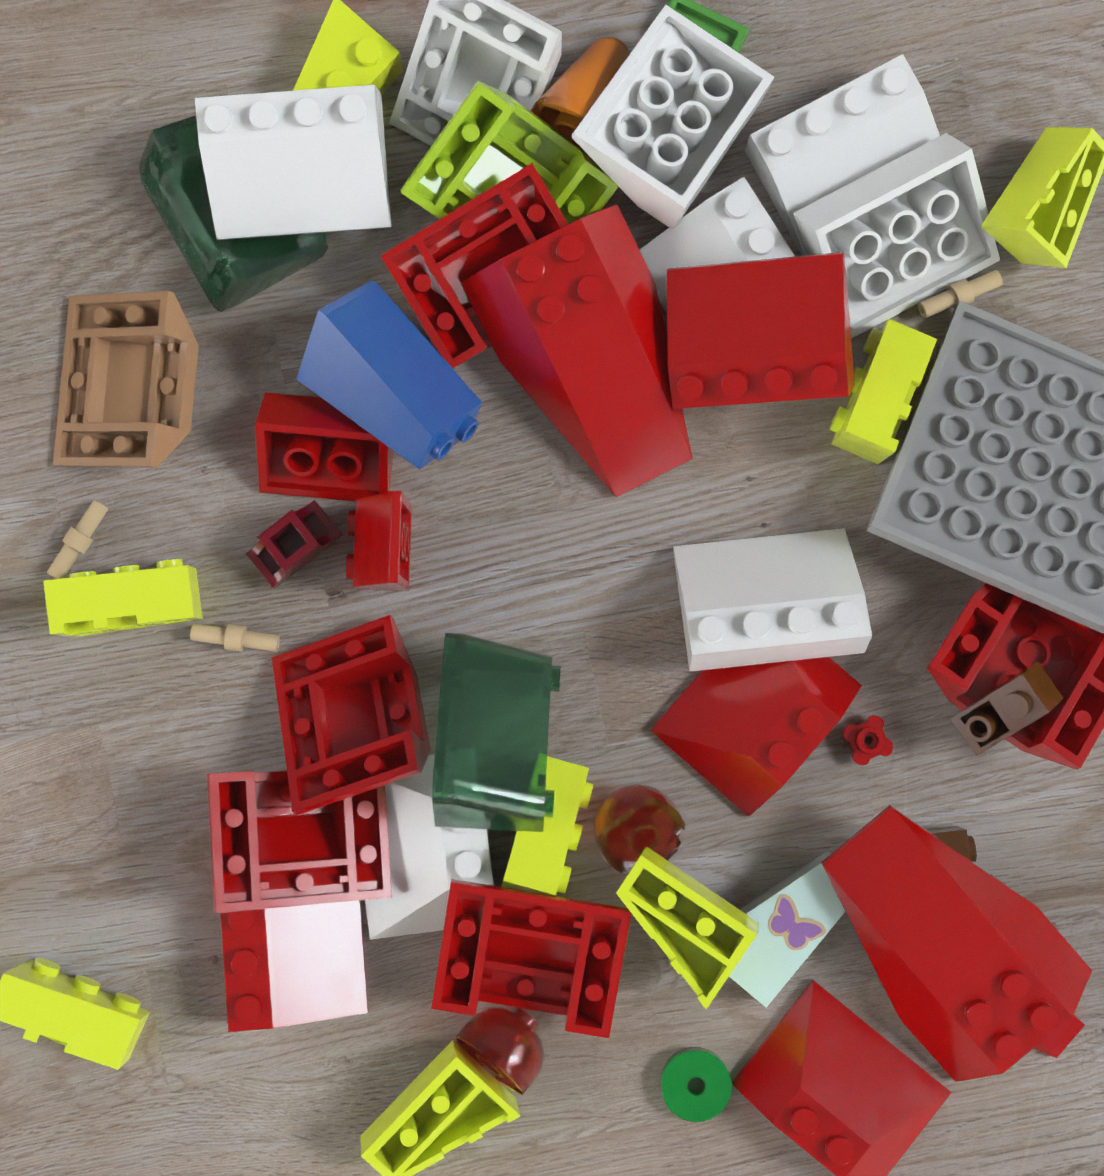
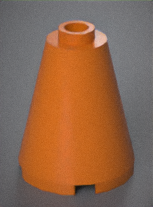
(581, 85)

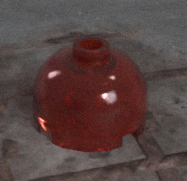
(636, 819)
(505, 1046)

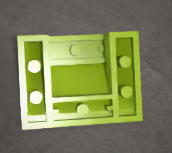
(494, 139)

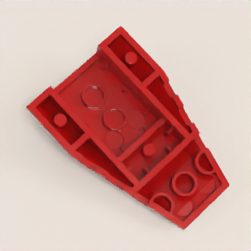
(588, 345)
(1005, 635)
(955, 947)

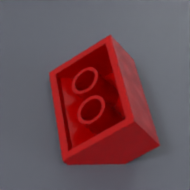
(317, 451)

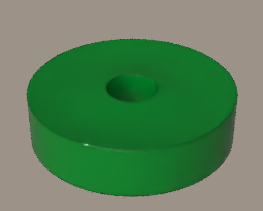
(701, 1104)

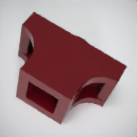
(293, 543)

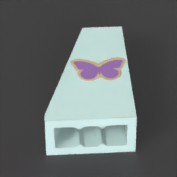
(791, 925)

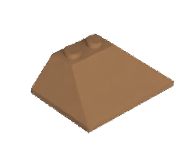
(125, 380)

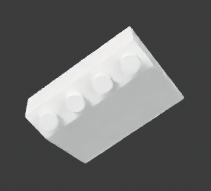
(671, 115)
(841, 138)
(294, 161)
(719, 230)
(904, 230)
(771, 600)

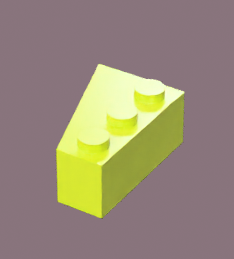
(349, 54)
(1049, 197)
(882, 391)
(122, 599)
(539, 857)
(688, 922)
(71, 1012)
(436, 1113)

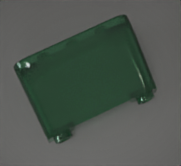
(229, 268)
(492, 736)

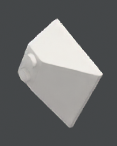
(471, 44)
(424, 861)

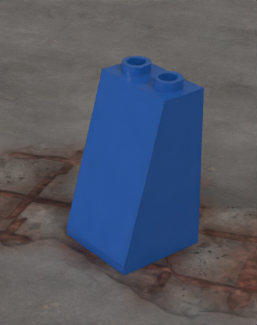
(388, 377)

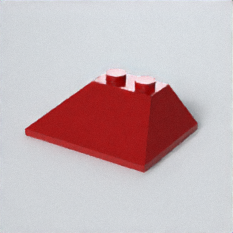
(460, 245)
(349, 715)
(756, 723)
(279, 859)
(531, 955)
(839, 1087)

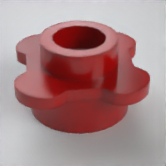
(856, 734)

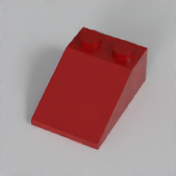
(381, 542)

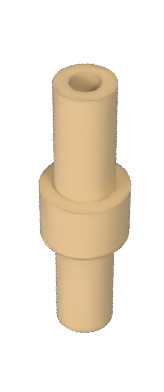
(960, 291)
(77, 540)
(235, 637)

